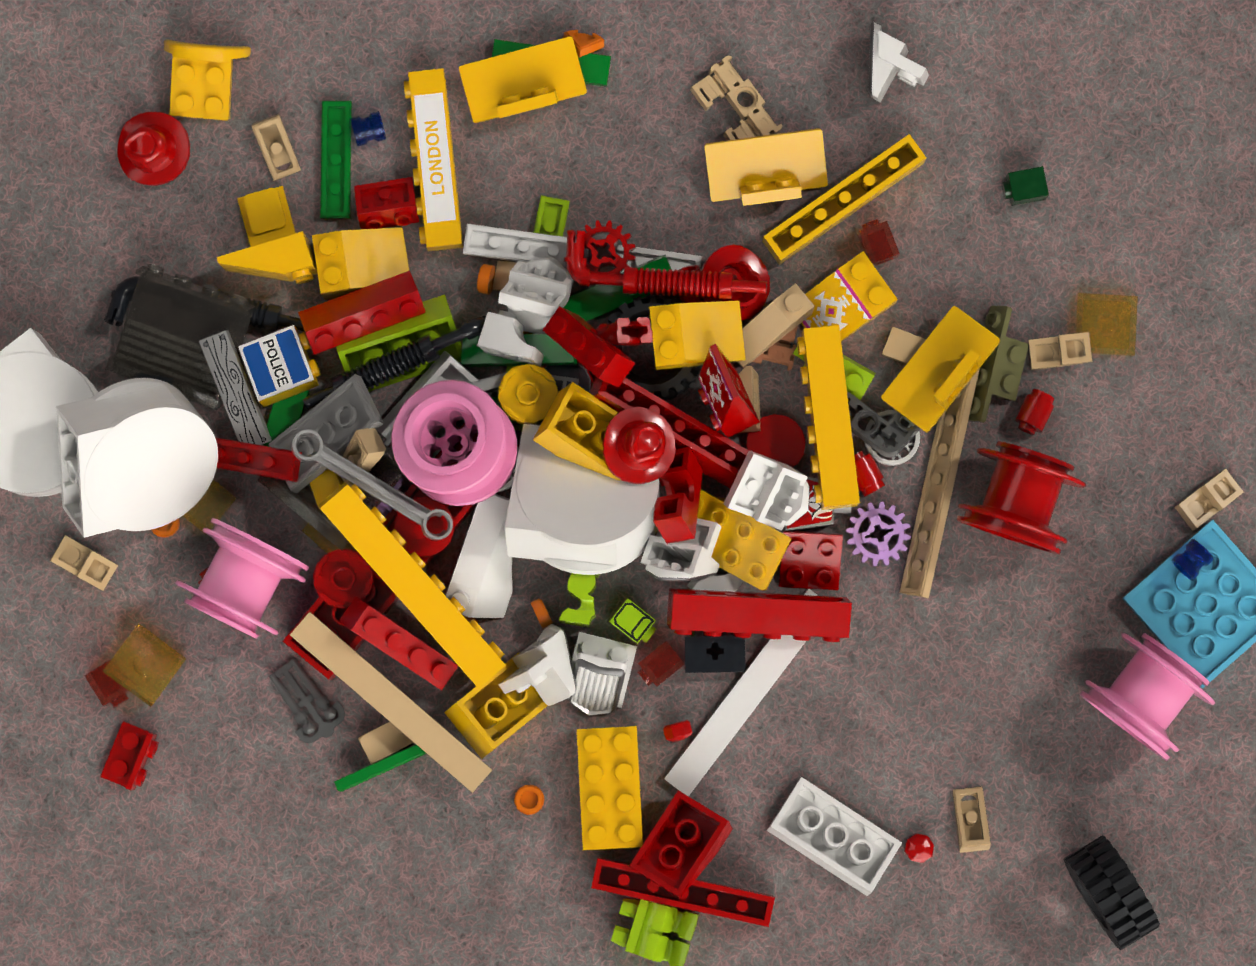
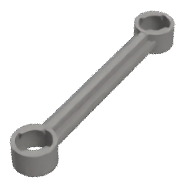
(371, 485)

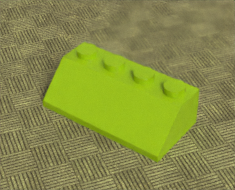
(436, 322)

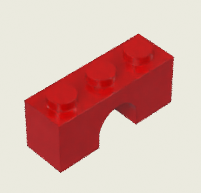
(589, 349)
(678, 511)

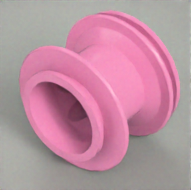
(481, 465)
(241, 579)
(1149, 693)

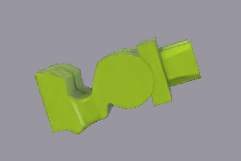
(580, 588)
(647, 931)

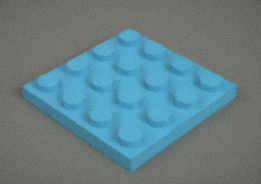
(1205, 618)

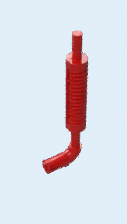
(655, 281)

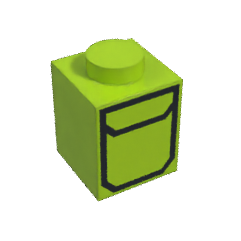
(634, 622)

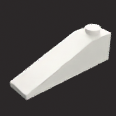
(484, 571)

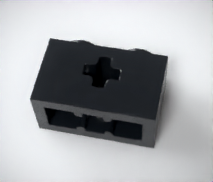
(699, 662)

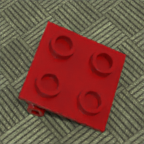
(811, 561)

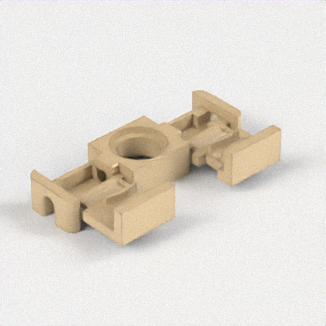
(723, 81)

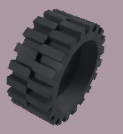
(679, 378)
(1111, 892)

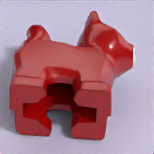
(626, 332)

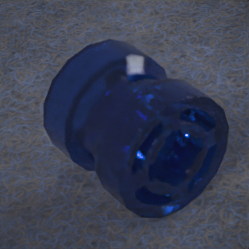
(368, 128)
(1192, 559)

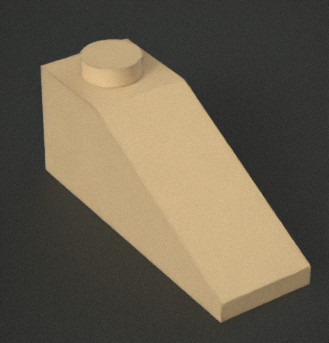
(775, 322)

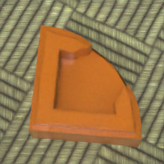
(584, 42)

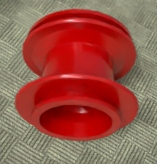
(1021, 497)

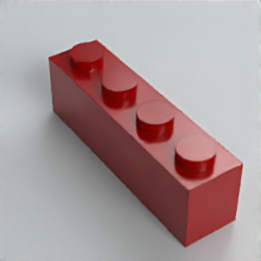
(361, 312)
(398, 643)

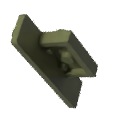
(1002, 369)

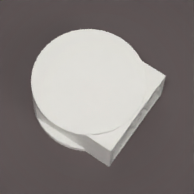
(30, 389)
(133, 457)
(575, 514)

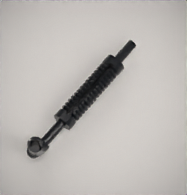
(264, 315)
(398, 362)

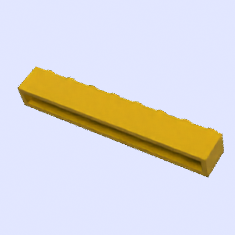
(411, 584)

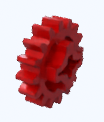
(611, 241)

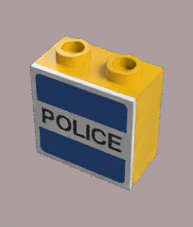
(280, 365)

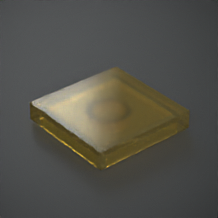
(1109, 321)
(144, 665)

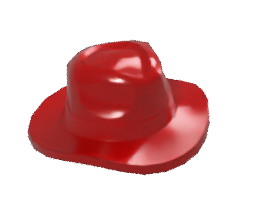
(153, 148)
(744, 266)
(638, 445)

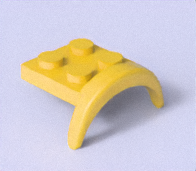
(202, 79)

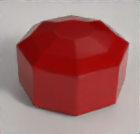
(677, 731)
(919, 848)

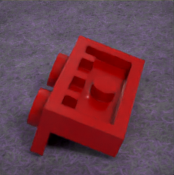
(386, 203)
(129, 756)

